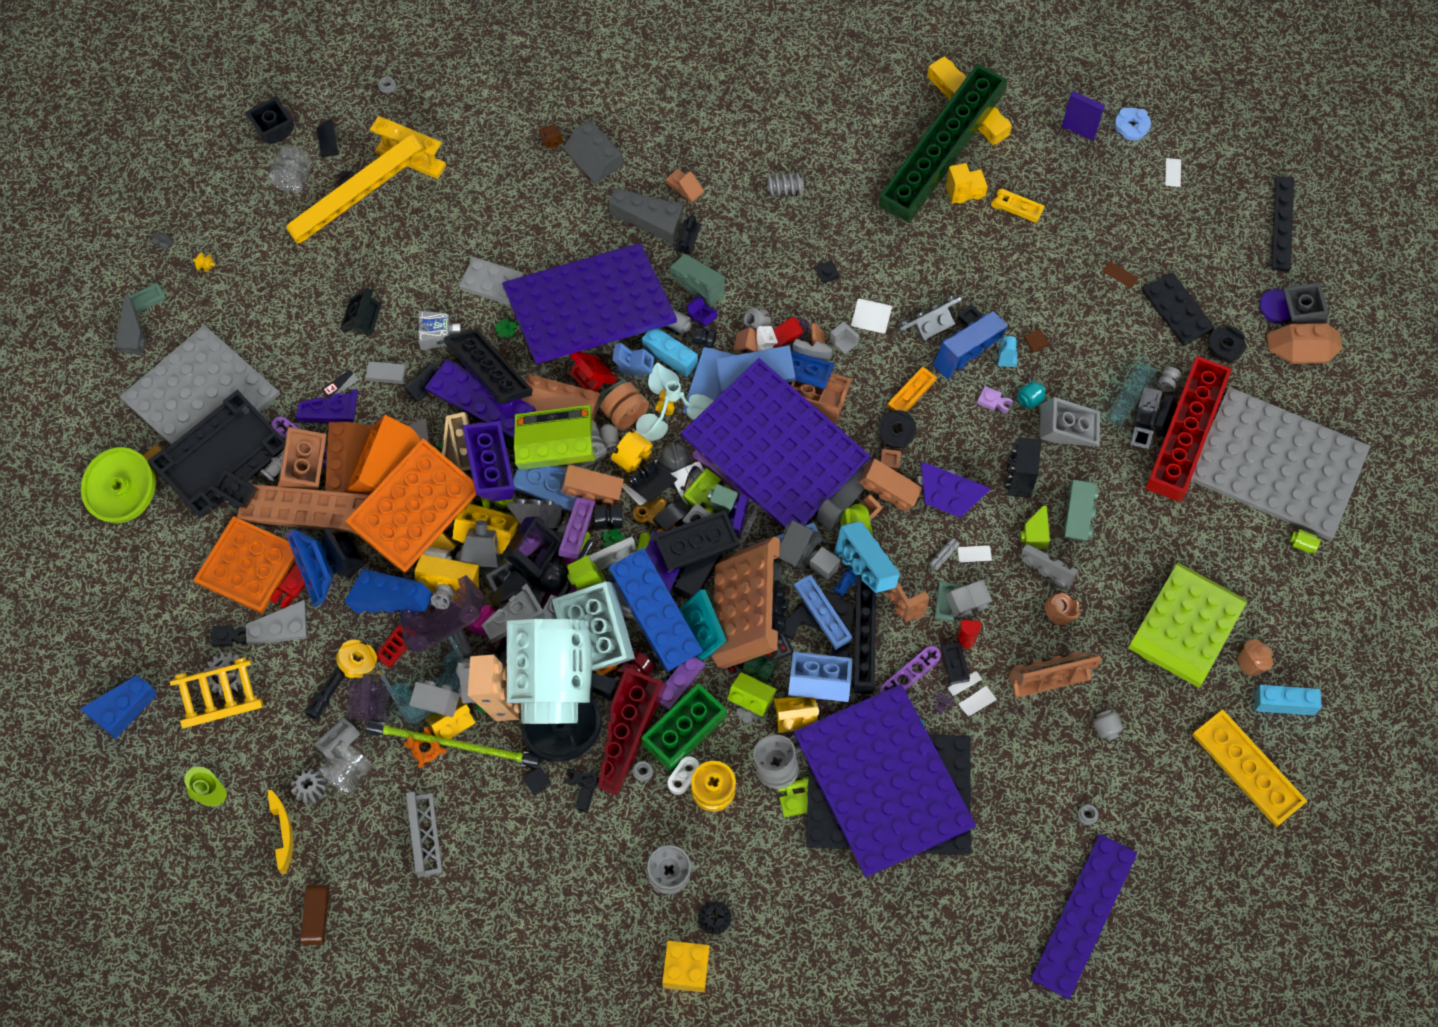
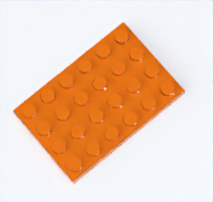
(413, 506)

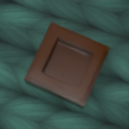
(1036, 340)

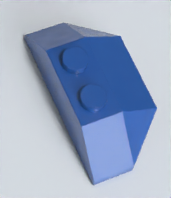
(312, 565)

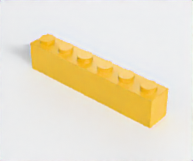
(948, 80)

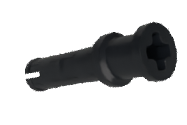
(322, 698)

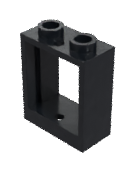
(519, 560)

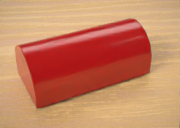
(968, 633)

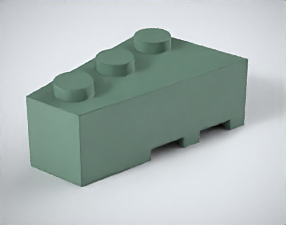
(698, 279)
(1080, 510)

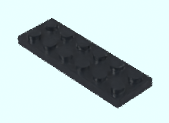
(488, 366)

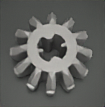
(312, 791)

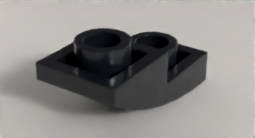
(672, 515)

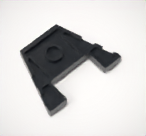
(803, 615)

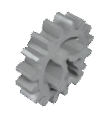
(233, 675)

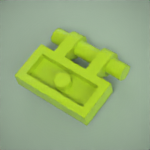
(700, 489)
(795, 803)

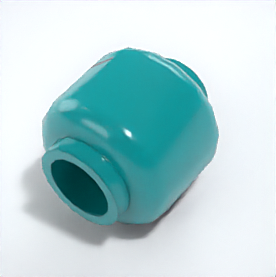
(1031, 394)

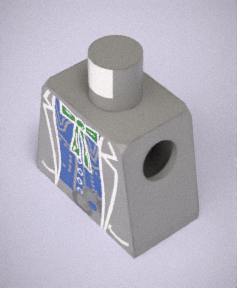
(433, 329)

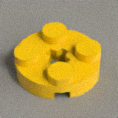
(351, 667)

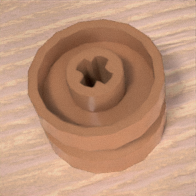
(624, 405)

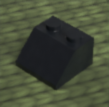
(342, 552)

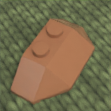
(1305, 343)

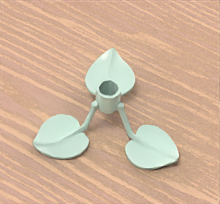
(665, 379)

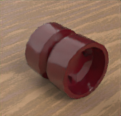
(639, 664)

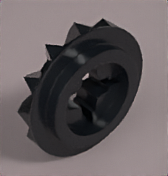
(721, 924)

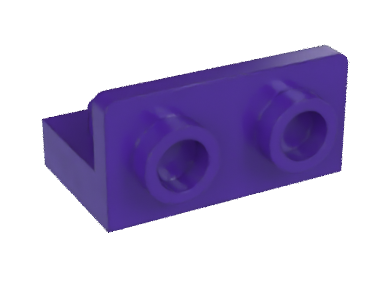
(738, 514)

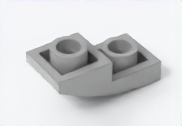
(818, 350)

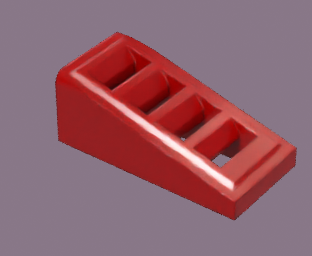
(390, 642)

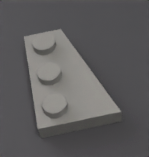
(1055, 570)
(279, 626)

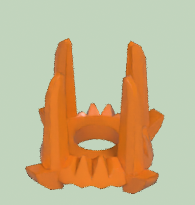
(424, 757)

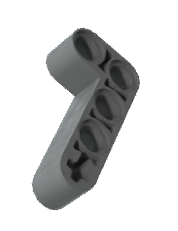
(847, 496)

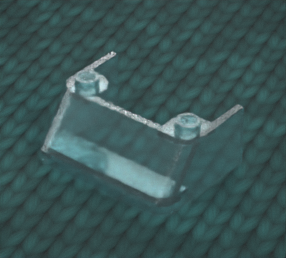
(402, 695)

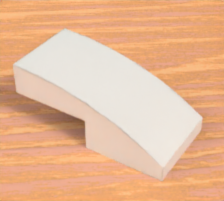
(765, 338)

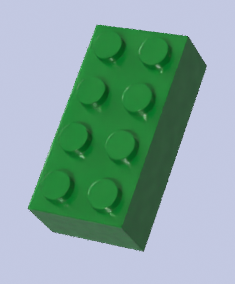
(684, 727)

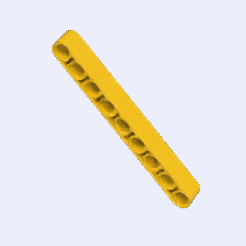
(355, 188)

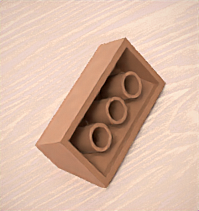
(551, 395)

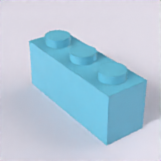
(670, 351)
(1287, 700)

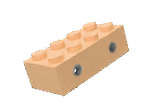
(489, 688)

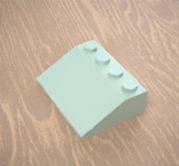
(605, 622)

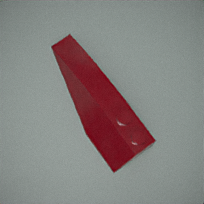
(629, 721)

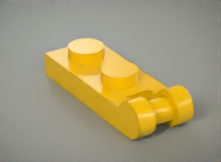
(1018, 205)

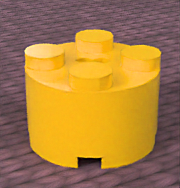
(632, 451)

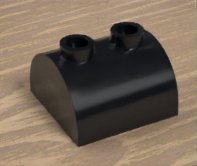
(271, 121)

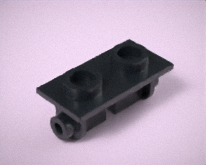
(688, 235)

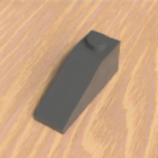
(130, 332)

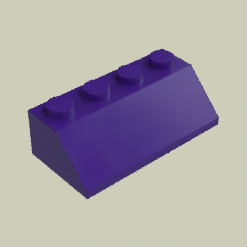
(489, 461)

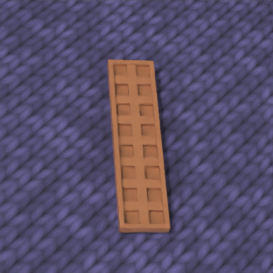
(301, 508)

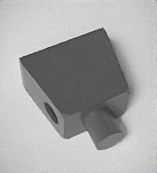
(481, 546)

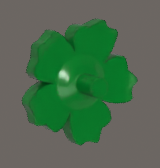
(505, 328)
(612, 538)

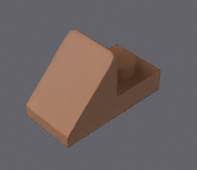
(685, 185)

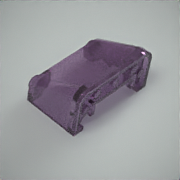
(425, 631)

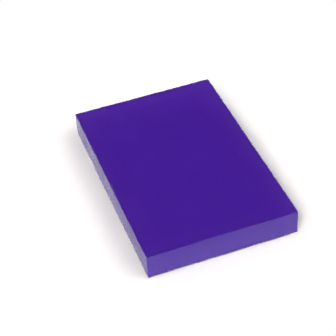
(1083, 115)

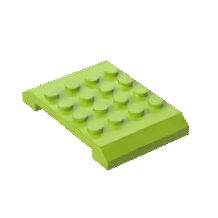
(1188, 625)

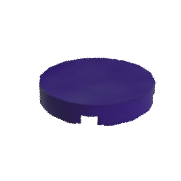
(1274, 306)

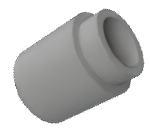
(683, 323)
(610, 437)

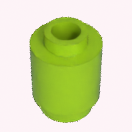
(1305, 541)

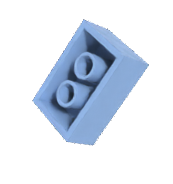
(820, 676)

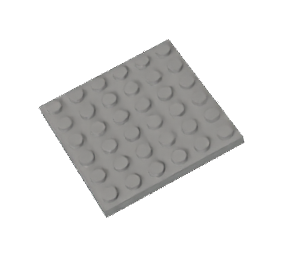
(194, 384)

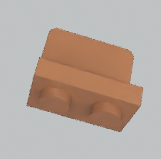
(908, 608)

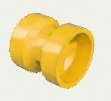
(659, 406)

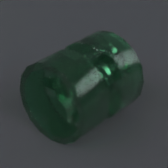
(762, 667)

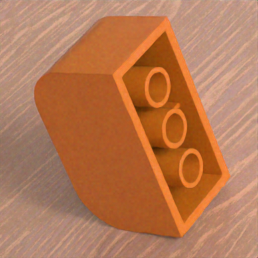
(383, 451)

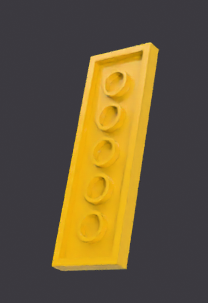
(1249, 768)

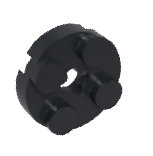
(1223, 352)
(893, 419)

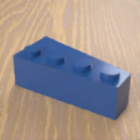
(969, 343)

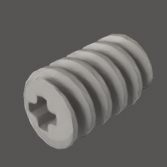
(786, 184)

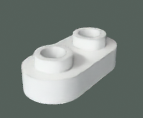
(681, 775)

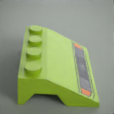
(553, 437)

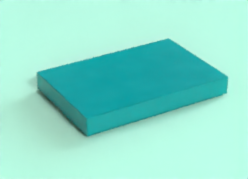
(703, 623)

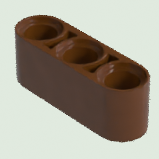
(315, 915)

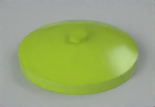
(118, 485)

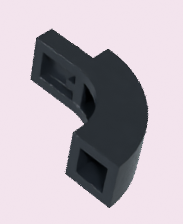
(1145, 417)

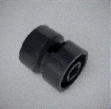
(608, 516)

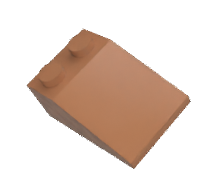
(302, 459)

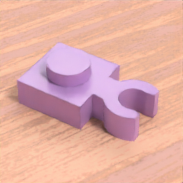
(991, 399)

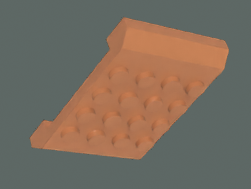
(745, 603)

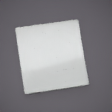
(976, 701)

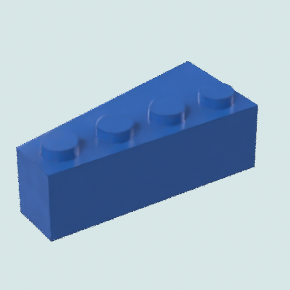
(387, 593)

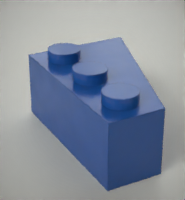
(120, 706)

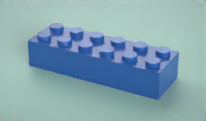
(654, 610)

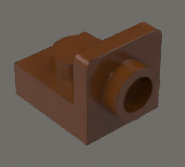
(550, 136)

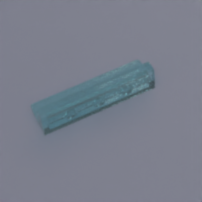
(1131, 393)

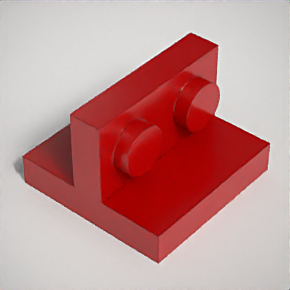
(591, 371)

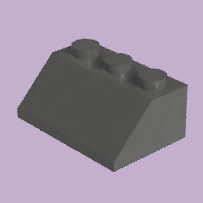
(593, 152)

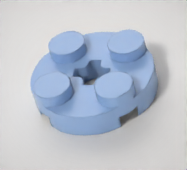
(1136, 115)

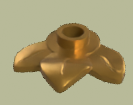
(651, 510)

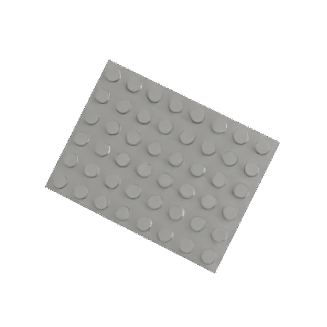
(1280, 463)

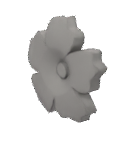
(747, 715)

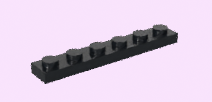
(1282, 224)

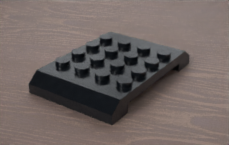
(228, 439)

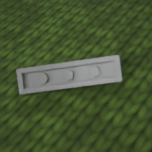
(417, 840)

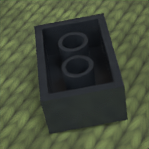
(1023, 467)

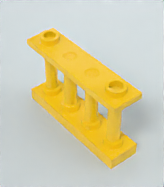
(394, 133)
(211, 712)

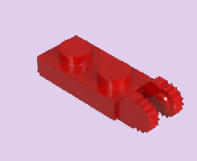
(291, 585)

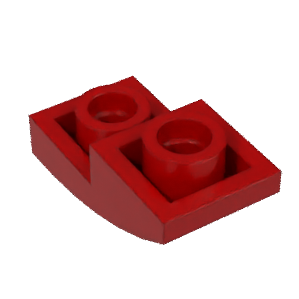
(787, 332)

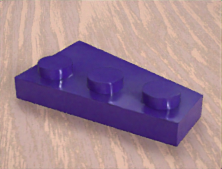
(333, 409)

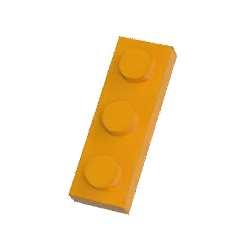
(912, 390)

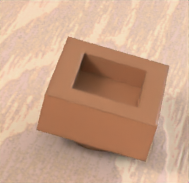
(891, 458)

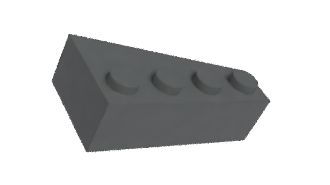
(648, 213)

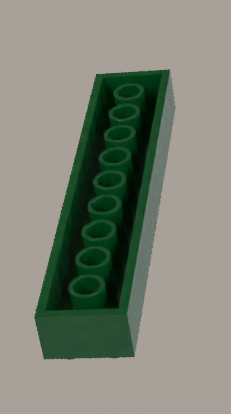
(943, 143)

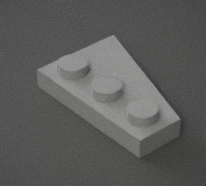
(520, 607)

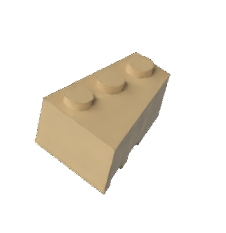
(454, 442)

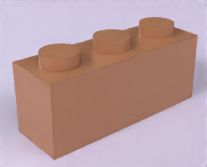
(591, 485)
(890, 485)

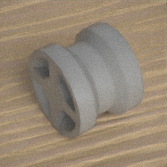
(442, 596)

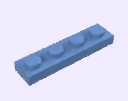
(823, 612)

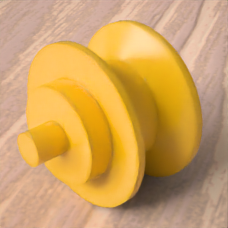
(203, 262)

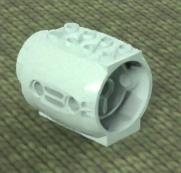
(548, 668)

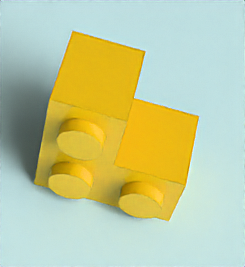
(965, 185)

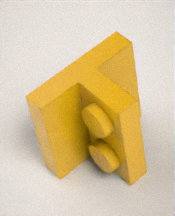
(795, 713)
(451, 726)

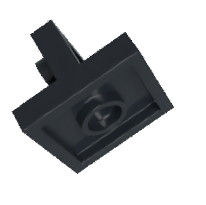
(361, 313)

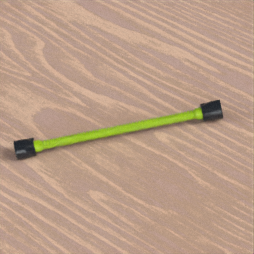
(378, 728)

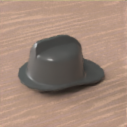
(675, 457)

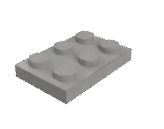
(486, 279)

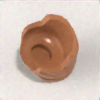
(1061, 609)
(1255, 658)

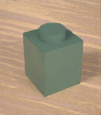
(721, 498)

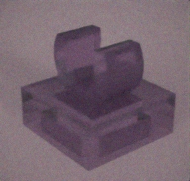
(943, 702)

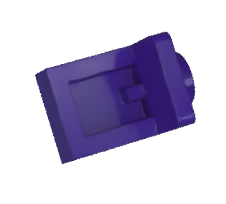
(700, 312)

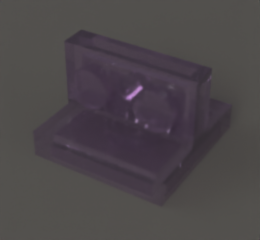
(368, 700)

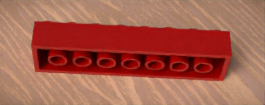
(1188, 429)

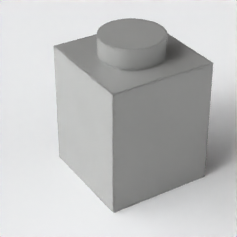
(824, 563)

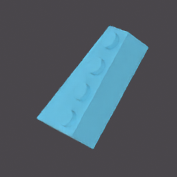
(866, 557)

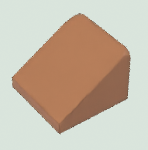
(816, 334)

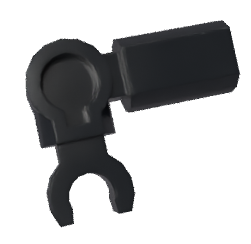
(588, 782)

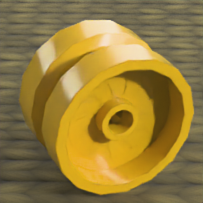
(702, 788)

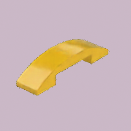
(283, 854)

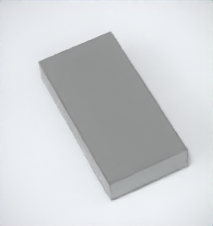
(386, 372)

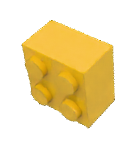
(686, 966)

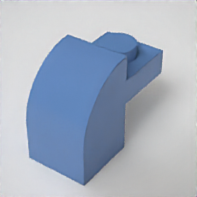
(633, 362)

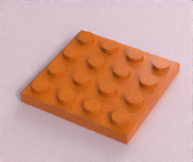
(246, 565)

